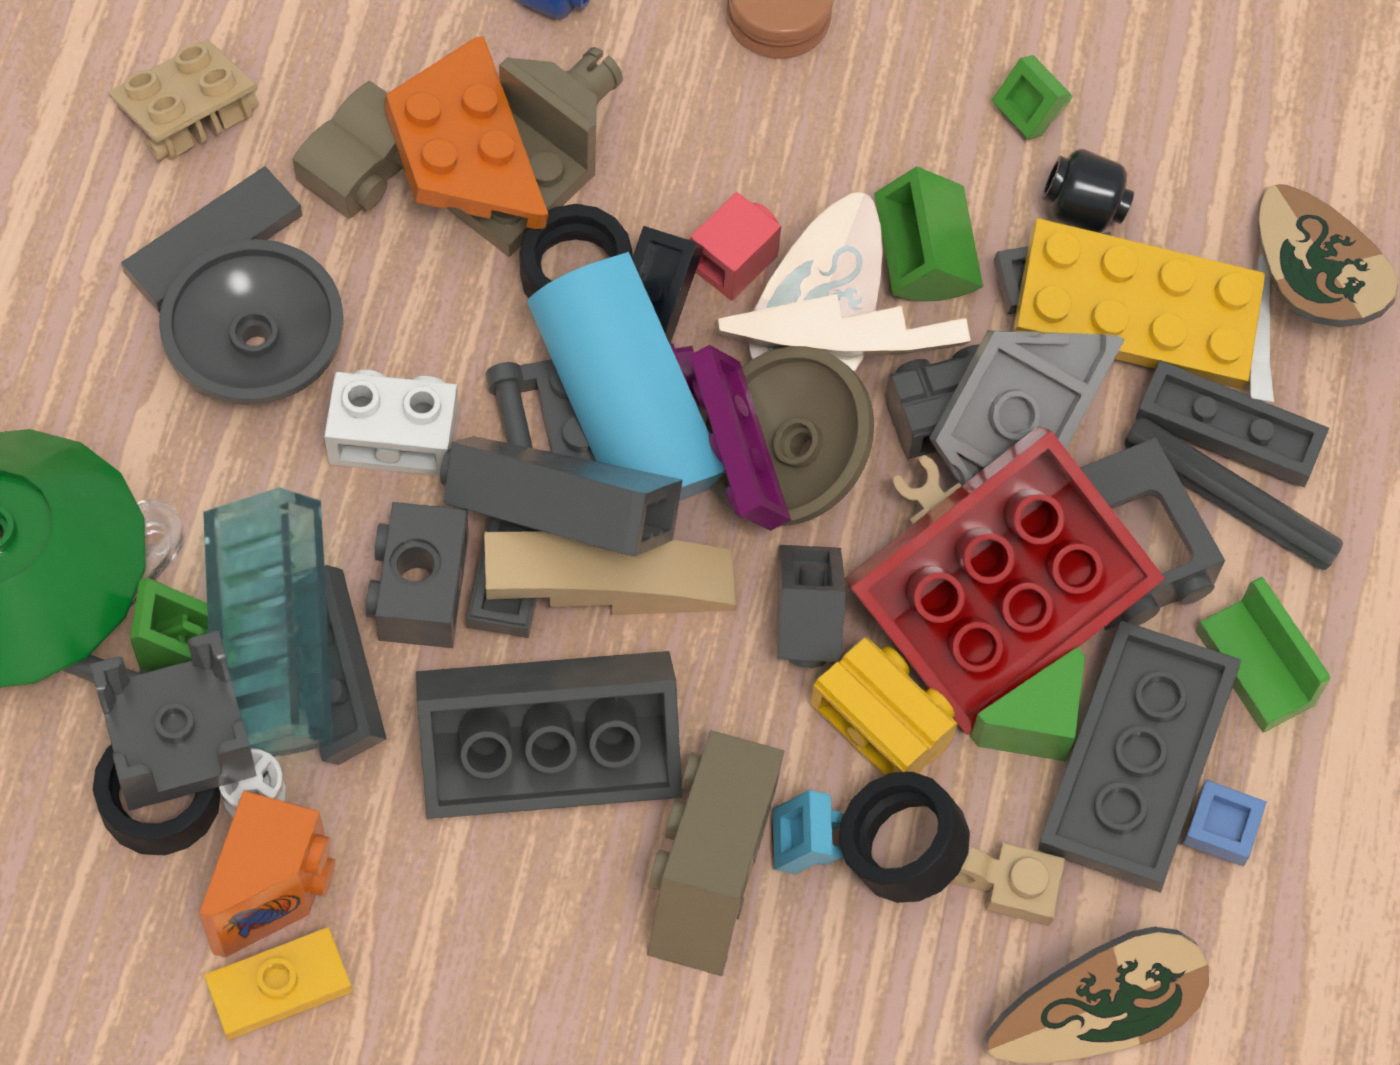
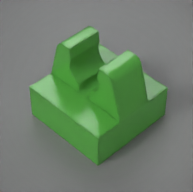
(1031, 97)

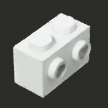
(391, 422)

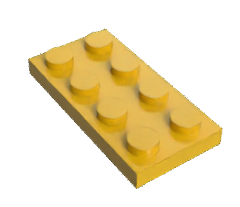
(1155, 298)

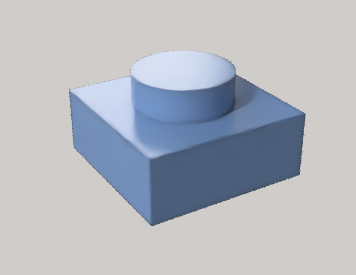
(1224, 823)

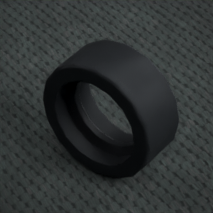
(567, 224)
(874, 807)
(148, 837)

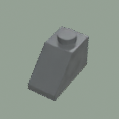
(810, 605)

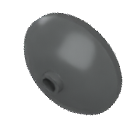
(248, 293)

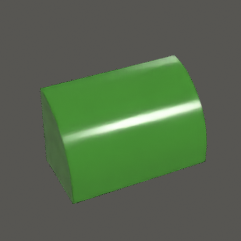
(927, 237)

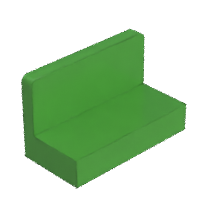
(1277, 665)

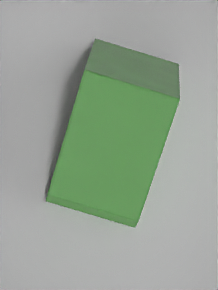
(164, 624)
(1037, 715)

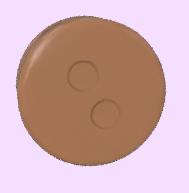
(779, 26)

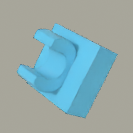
(805, 832)

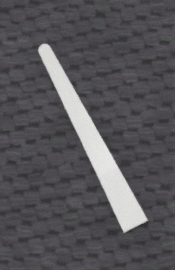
(1260, 368)

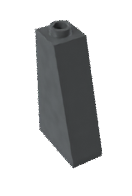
(562, 494)

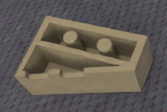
(712, 850)

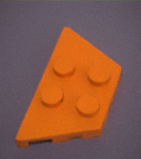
(463, 139)

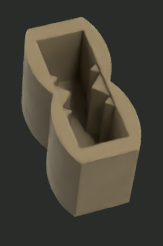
(351, 154)

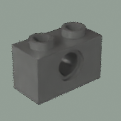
(424, 609)

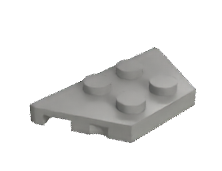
(1014, 387)

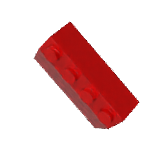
(1004, 576)

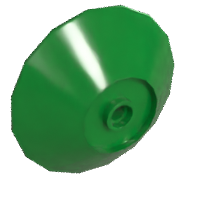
(65, 554)

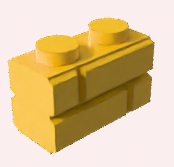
(884, 710)

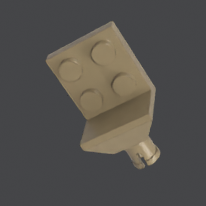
(558, 130)

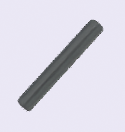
(1241, 497)

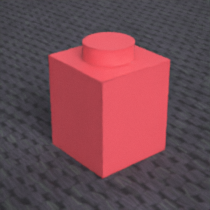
(737, 244)

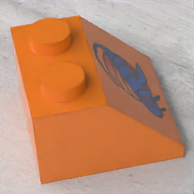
(265, 873)

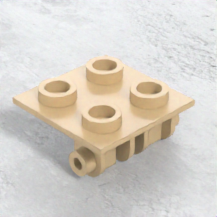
(182, 92)

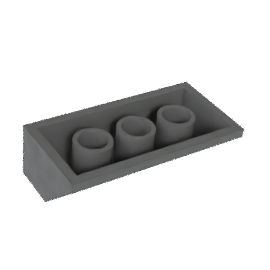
(549, 734)

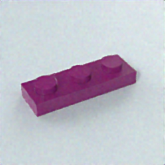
(738, 438)

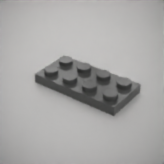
(1139, 756)

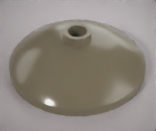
(816, 398)

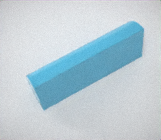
(624, 374)

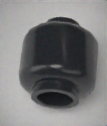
(1087, 191)

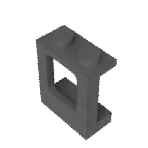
(1145, 472)

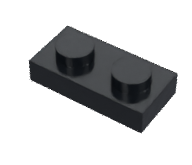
(667, 271)

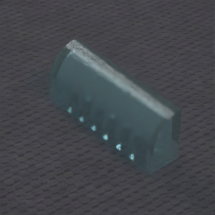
(272, 616)

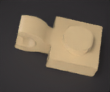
(1019, 881)

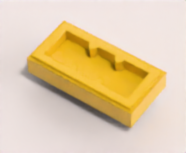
(278, 983)

